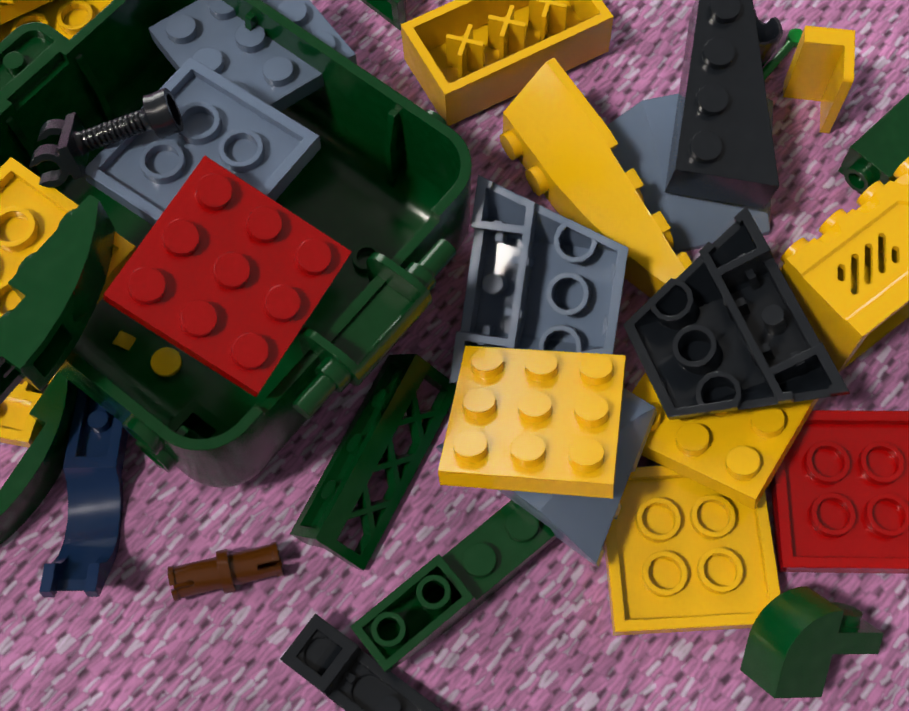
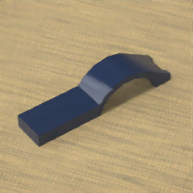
(94, 501)

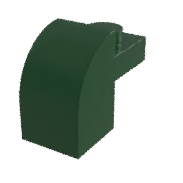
(796, 639)

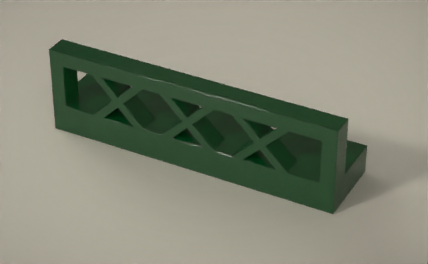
(360, 455)

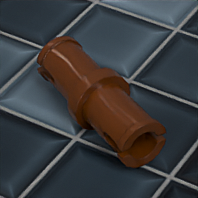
(225, 571)

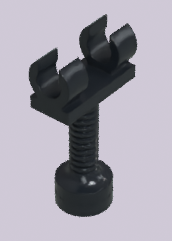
(75, 142)

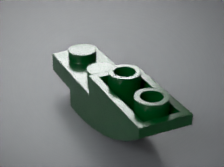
(57, 295)
(451, 586)

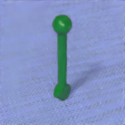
(791, 42)

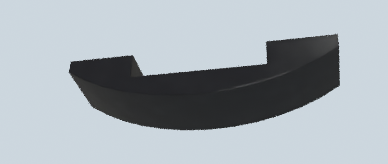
(348, 673)

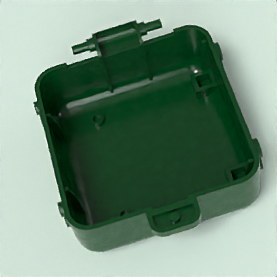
(382, 185)

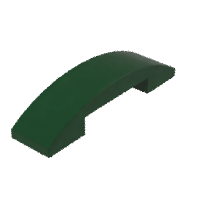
(43, 459)

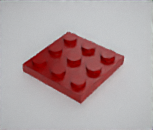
(227, 276)
(844, 494)

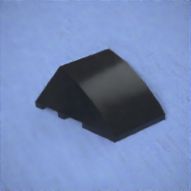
(731, 333)

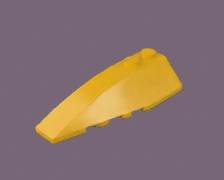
(573, 165)

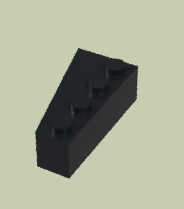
(722, 113)

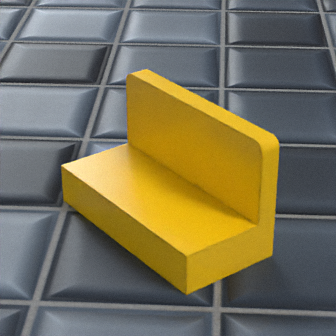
(822, 70)

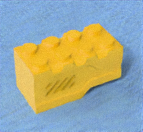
(856, 272)

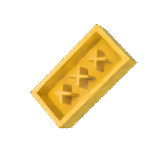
(490, 49)

